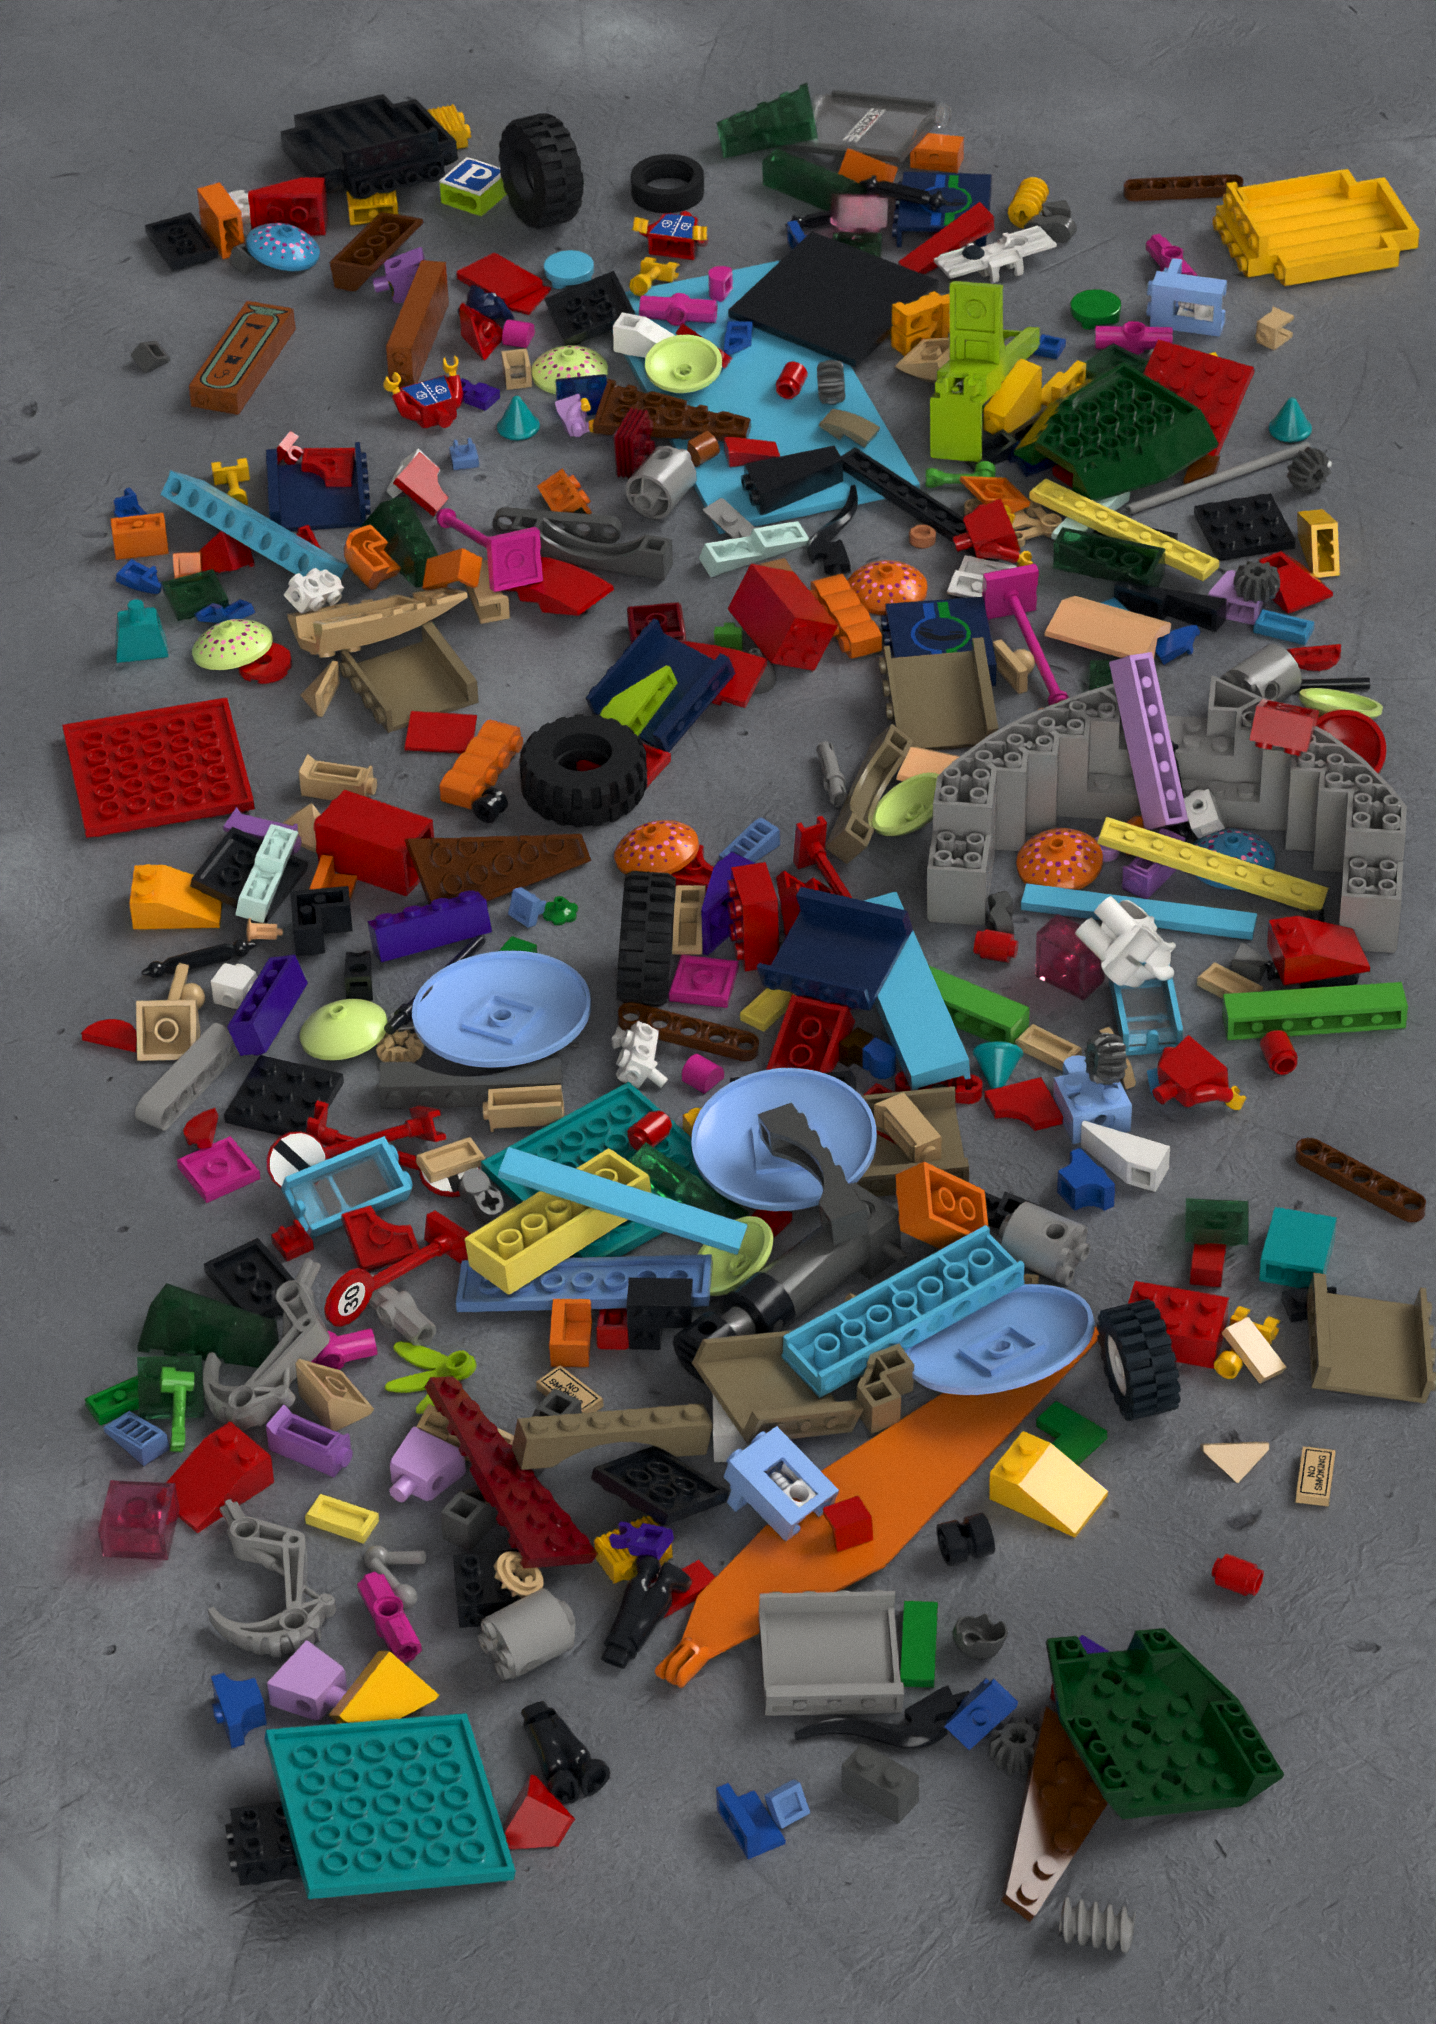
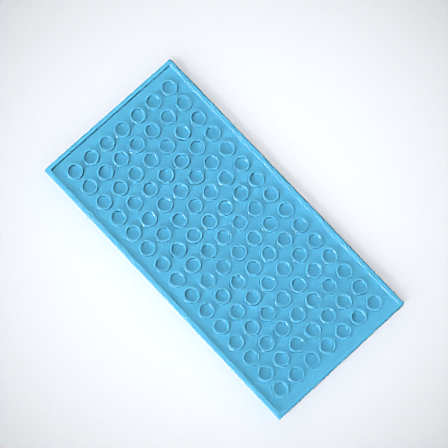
(750, 391)

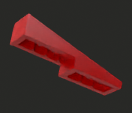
(962, 231)

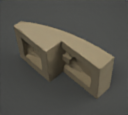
(853, 426)

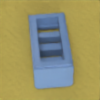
(761, 831)
(142, 1452)

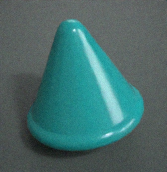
(518, 421)
(1290, 423)
(997, 1061)

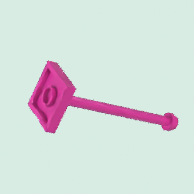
(511, 556)
(1014, 593)

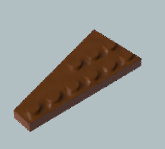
(669, 414)
(492, 862)
(1055, 1818)

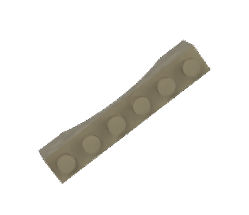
(854, 822)
(551, 1439)

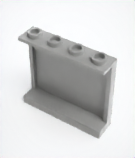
(829, 1653)

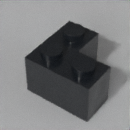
(319, 913)
(655, 1306)

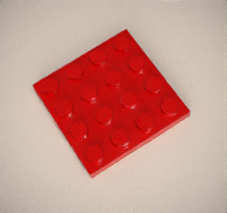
(1204, 381)

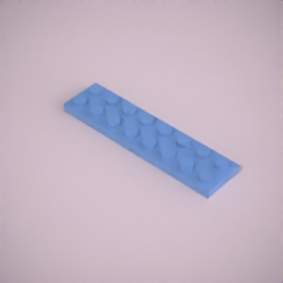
(593, 1278)

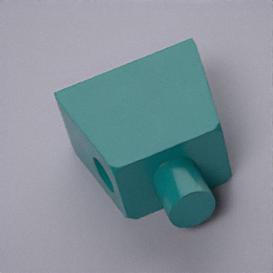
(139, 634)

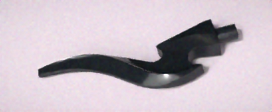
(834, 552)
(918, 1734)

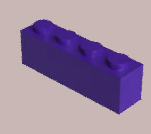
(429, 926)
(267, 1005)

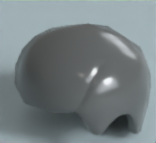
(979, 1636)

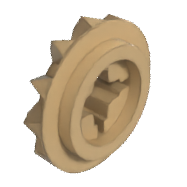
(388, 1052)
(509, 1563)

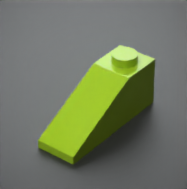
(642, 700)

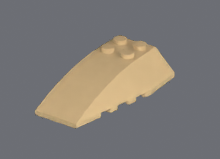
(370, 621)

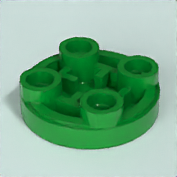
(1095, 308)

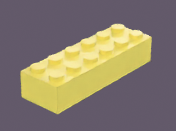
(546, 1229)

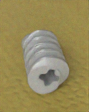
(1097, 1925)

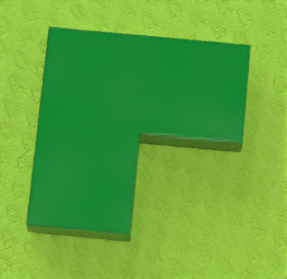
(1073, 1433)

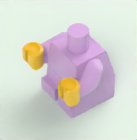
(572, 415)

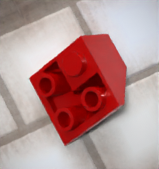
(1297, 585)

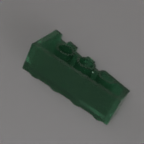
(769, 125)
(805, 180)
(406, 537)
(1108, 557)
(201, 1326)

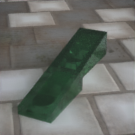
(682, 1186)

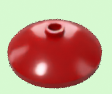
(1358, 734)

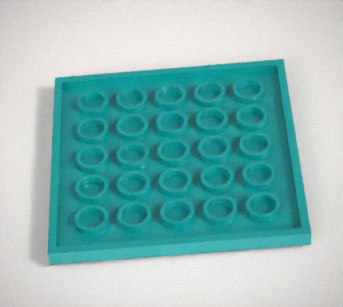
(585, 1135)
(388, 1806)

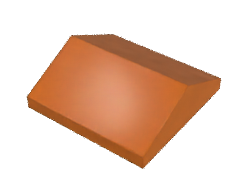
(992, 488)

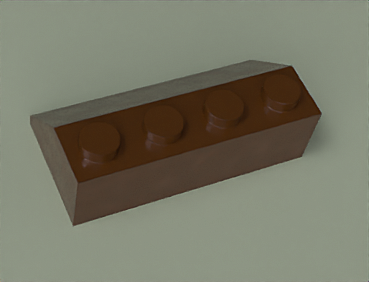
(371, 249)

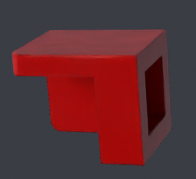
(850, 1523)

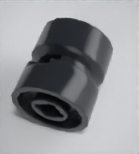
(964, 1539)

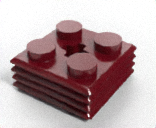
(632, 442)
(668, 614)

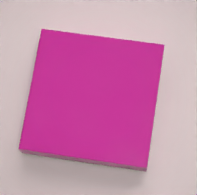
(704, 981)
(218, 1169)

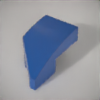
(737, 336)
(127, 505)
(139, 577)
(216, 614)
(1176, 643)

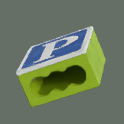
(472, 187)

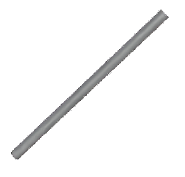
(1215, 478)

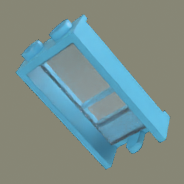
(1147, 1016)
(346, 1183)

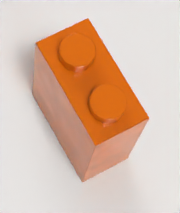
(220, 218)

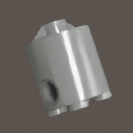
(661, 482)
(1267, 673)
(1045, 1241)
(527, 1633)

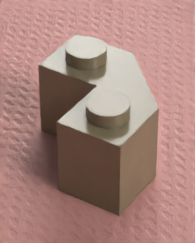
(881, 1387)

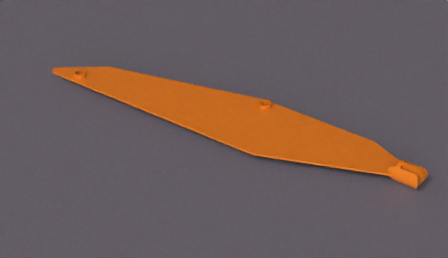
(902, 1482)

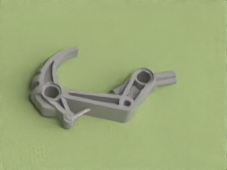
(268, 1387)
(286, 1553)

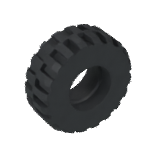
(541, 170)
(583, 797)
(646, 938)

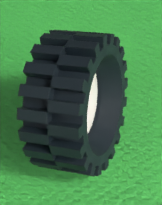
(1138, 1359)

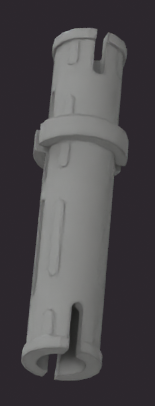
(833, 780)

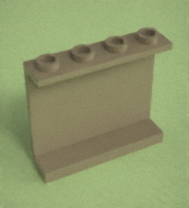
(412, 679)
(940, 697)
(939, 1109)
(1370, 1344)
(765, 1392)

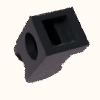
(358, 976)

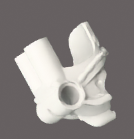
(1125, 941)

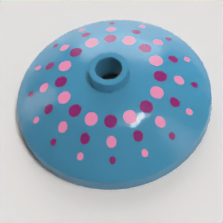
(283, 247)
(1240, 845)

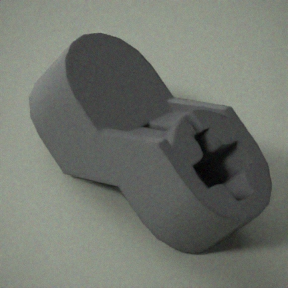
(1058, 227)
(1001, 912)
(480, 1195)

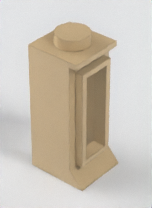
(488, 605)
(329, 779)
(523, 1106)
(908, 1128)

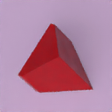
(479, 331)
(225, 554)
(536, 1818)

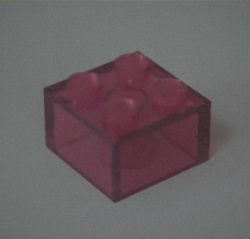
(859, 210)
(1066, 960)
(139, 1520)

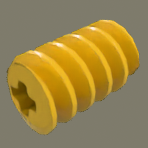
(1027, 201)

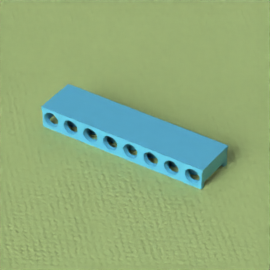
(249, 526)
(918, 1017)
(902, 1310)

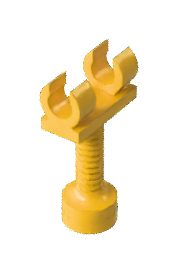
(649, 272)
(232, 476)
(1228, 1362)

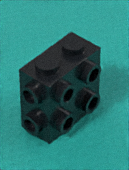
(477, 1589)
(261, 1844)

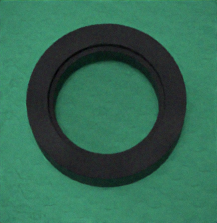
(667, 200)

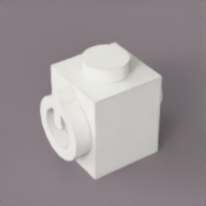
(1203, 813)
(232, 984)

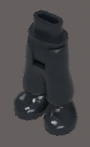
(642, 1607)
(562, 1755)

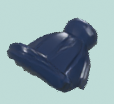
(487, 304)

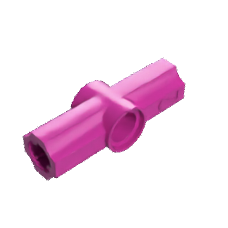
(1163, 252)
(678, 309)
(1132, 336)
(347, 1348)
(389, 1617)

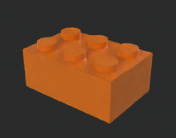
(938, 1205)

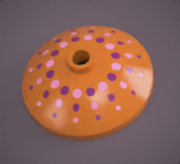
(887, 583)
(657, 847)
(1060, 859)

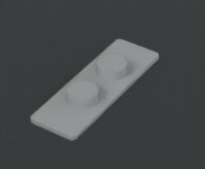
(728, 519)

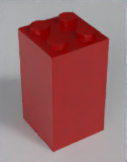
(782, 617)
(369, 840)

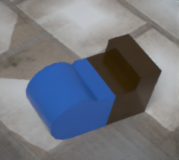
(868, 1053)

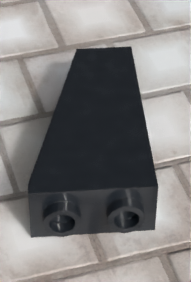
(791, 477)

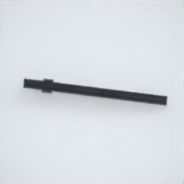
(403, 1014)

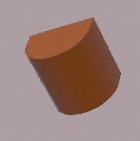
(703, 448)

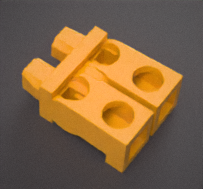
(920, 320)

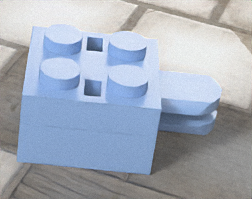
(1085, 1100)

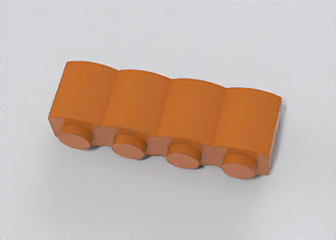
(855, 629)
(481, 763)

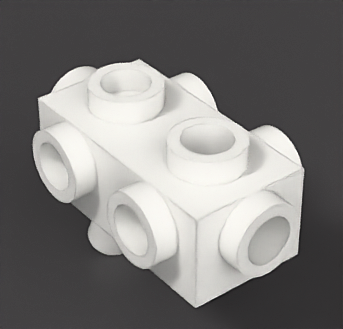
(315, 590)
(637, 1056)

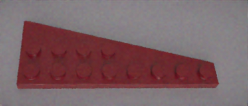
(523, 1505)

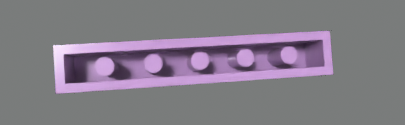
(1148, 741)

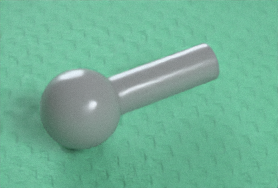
(394, 1558)
(403, 1591)

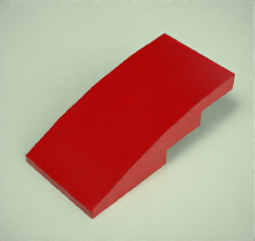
(564, 589)
(747, 669)

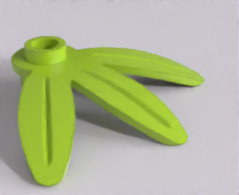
(456, 1365)

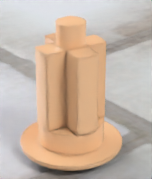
(262, 931)

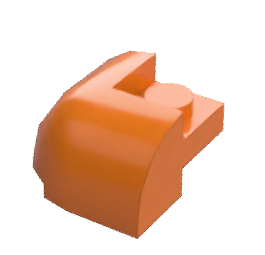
(367, 557)

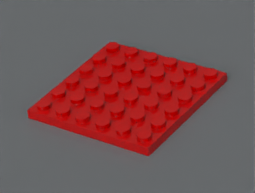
(157, 767)

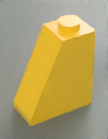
(1016, 399)
(1319, 542)
(383, 1692)

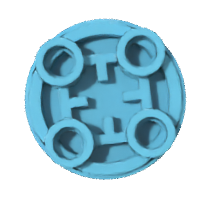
(568, 268)

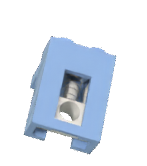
(1182, 301)
(771, 1475)

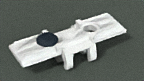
(991, 257)

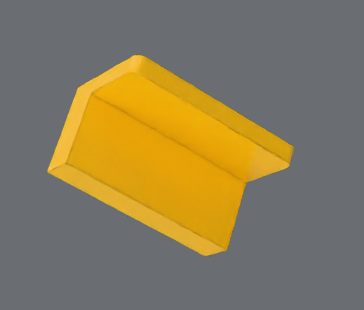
(1063, 382)

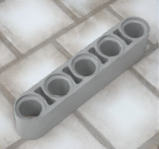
(187, 1078)

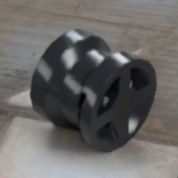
(489, 805)

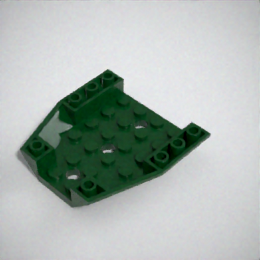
(1124, 433)
(1157, 1727)

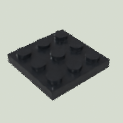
(588, 308)
(1244, 527)
(230, 866)
(281, 1096)
(659, 1485)

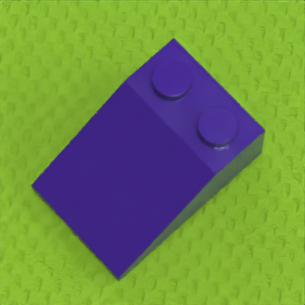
(715, 908)

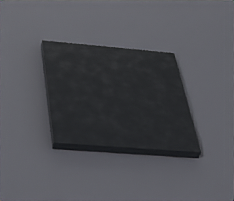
(831, 298)

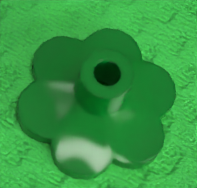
(560, 911)

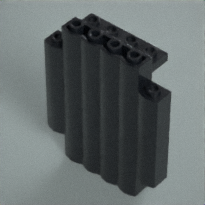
(370, 146)

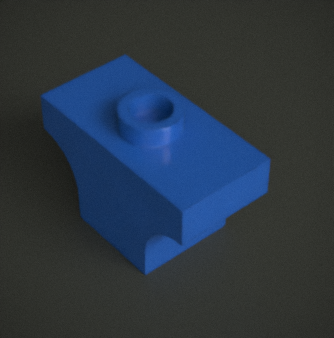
(1085, 1183)
(237, 1706)
(980, 1712)

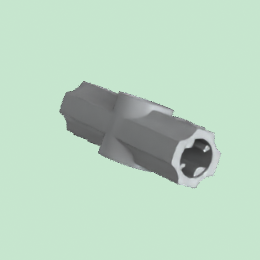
(401, 1312)

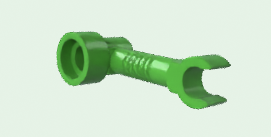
(938, 478)
(177, 1383)

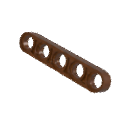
(1179, 187)
(699, 1040)
(1368, 1190)

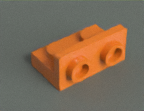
(562, 493)

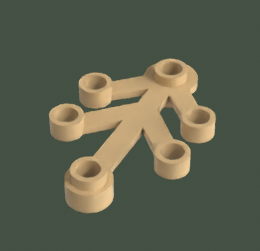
(1043, 525)

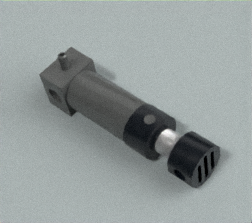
(797, 1281)

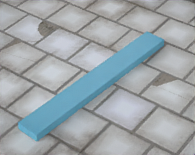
(1166, 914)
(622, 1200)

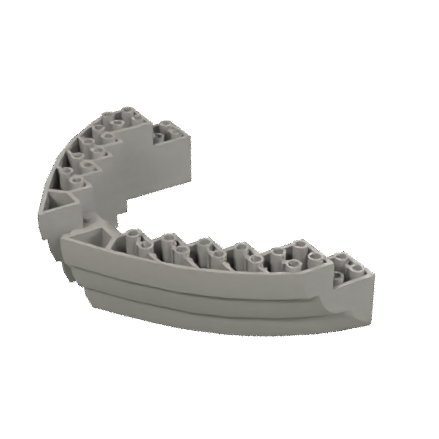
(1078, 765)

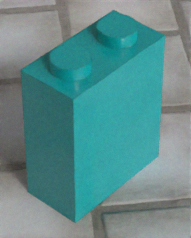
(1297, 1247)

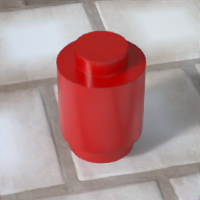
(791, 380)
(995, 945)
(1279, 1052)
(649, 1129)
(1237, 1575)

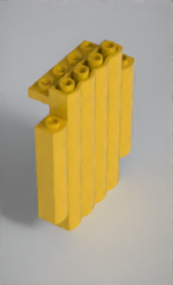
(1314, 227)

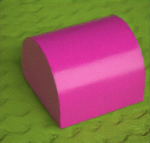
(720, 282)
(517, 333)
(701, 1073)

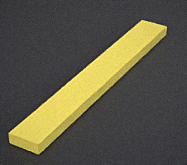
(1121, 527)
(1212, 865)

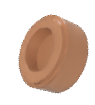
(922, 536)

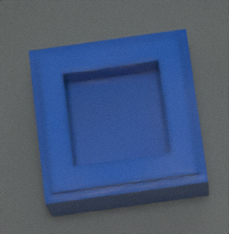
(1050, 346)

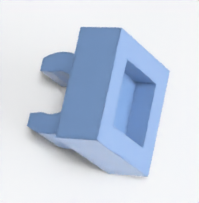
(464, 455)
(525, 907)
(787, 1804)

